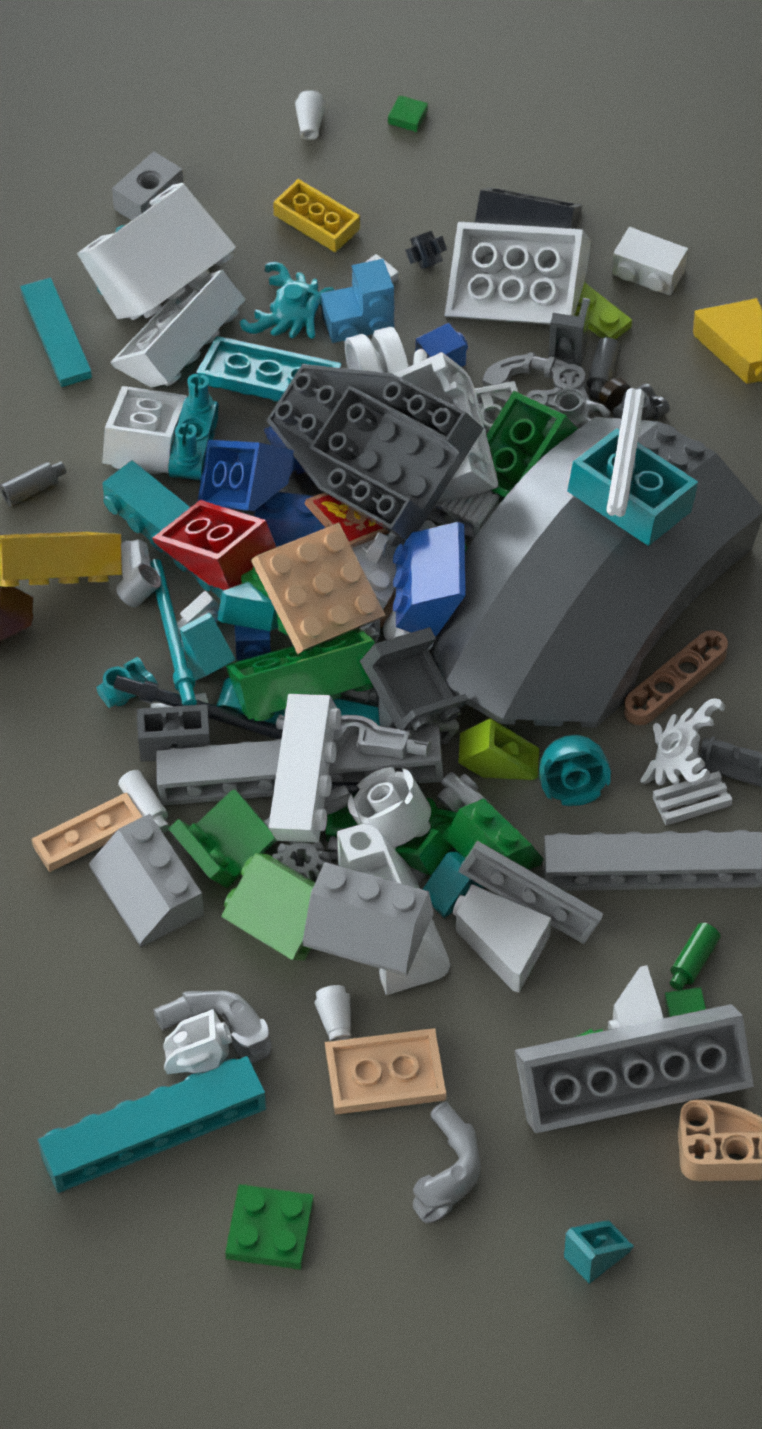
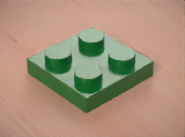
(269, 1227)

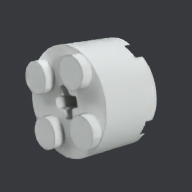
(392, 805)

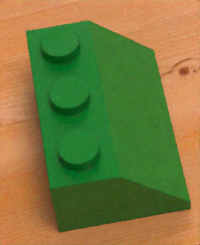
(522, 437)

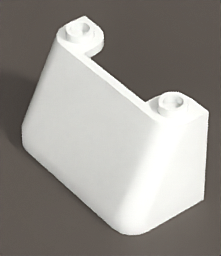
(452, 384)

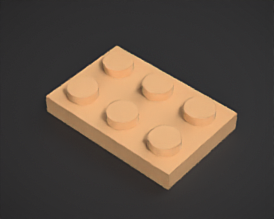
(385, 1071)

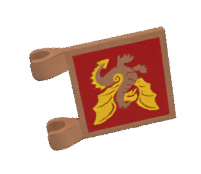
(354, 525)

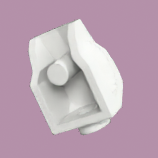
(197, 1044)

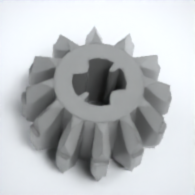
(303, 858)

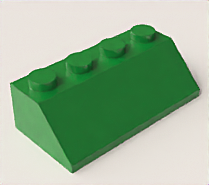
(327, 669)

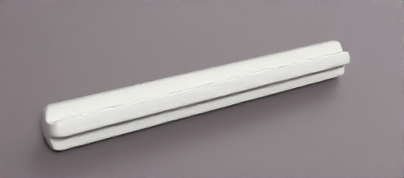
(625, 452)

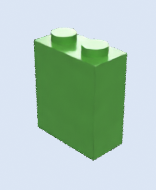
(271, 905)

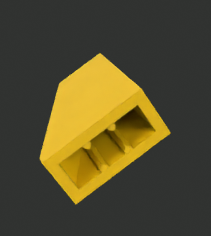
(734, 336)

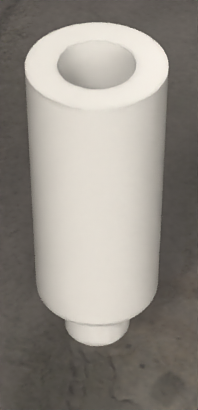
(144, 797)

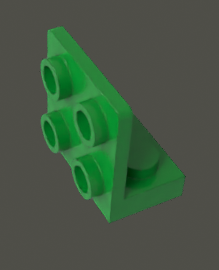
(225, 838)

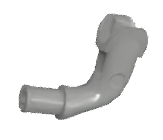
(248, 1031)
(439, 1193)

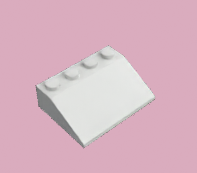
(516, 272)

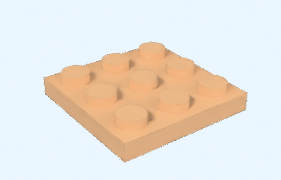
(318, 588)

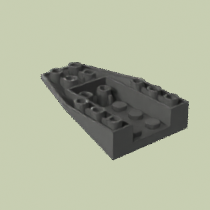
(374, 441)

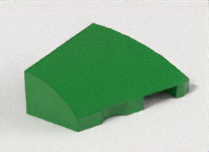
(429, 850)

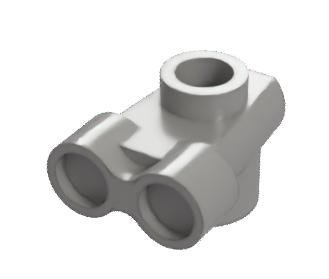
(458, 792)

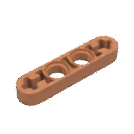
(678, 679)

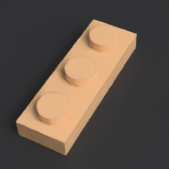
(84, 832)

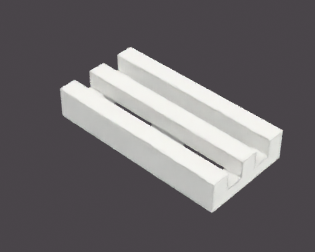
(687, 794)

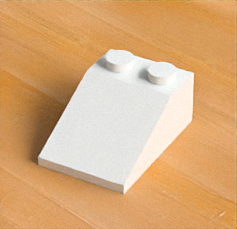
(142, 429)

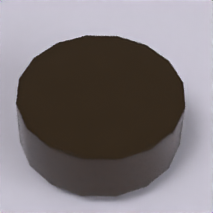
(613, 393)

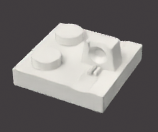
(378, 566)

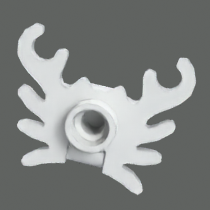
(680, 745)

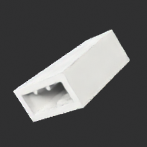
(502, 933)

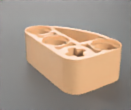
(724, 1132)

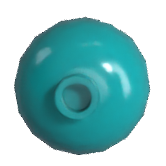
(574, 770)

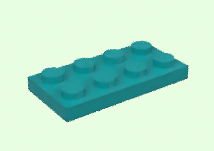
(253, 367)

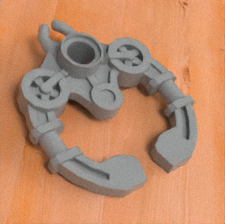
(569, 386)

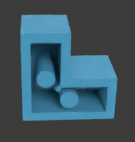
(363, 306)

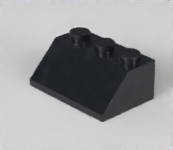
(521, 209)

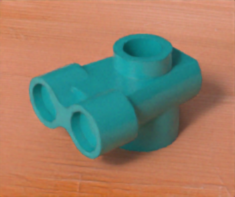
(133, 670)

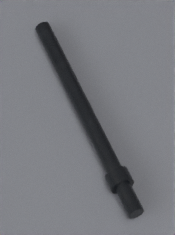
(150, 692)

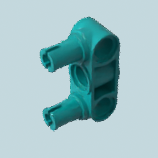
(194, 429)

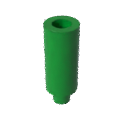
(694, 955)

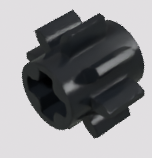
(426, 249)

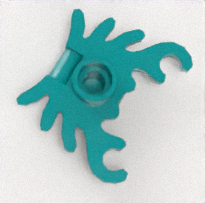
(293, 306)

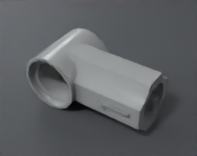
(138, 576)

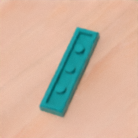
(56, 332)

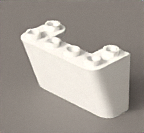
(156, 254)
(369, 852)

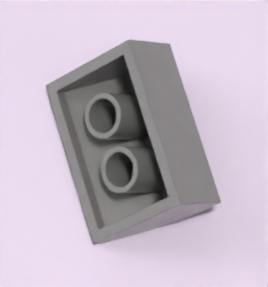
(147, 881)
(366, 918)

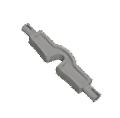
(374, 738)

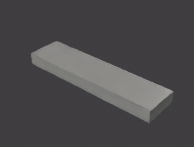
(530, 891)

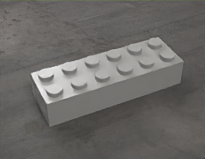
(634, 1068)

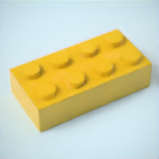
(316, 215)

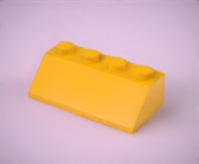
(59, 556)

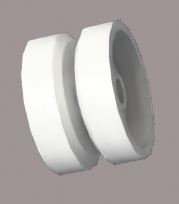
(380, 354)

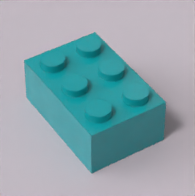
(657, 494)

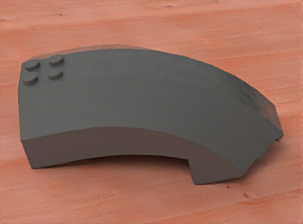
(572, 601)

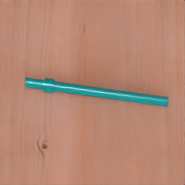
(183, 676)

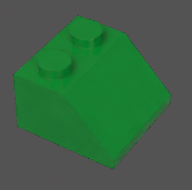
(485, 824)

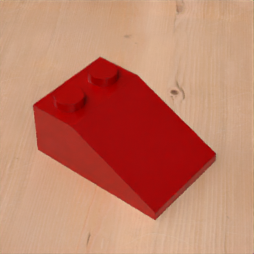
(216, 542)

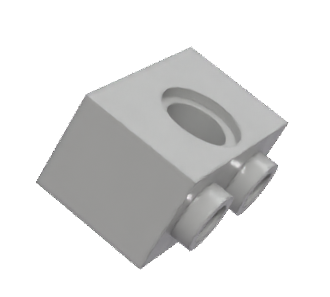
(143, 184)

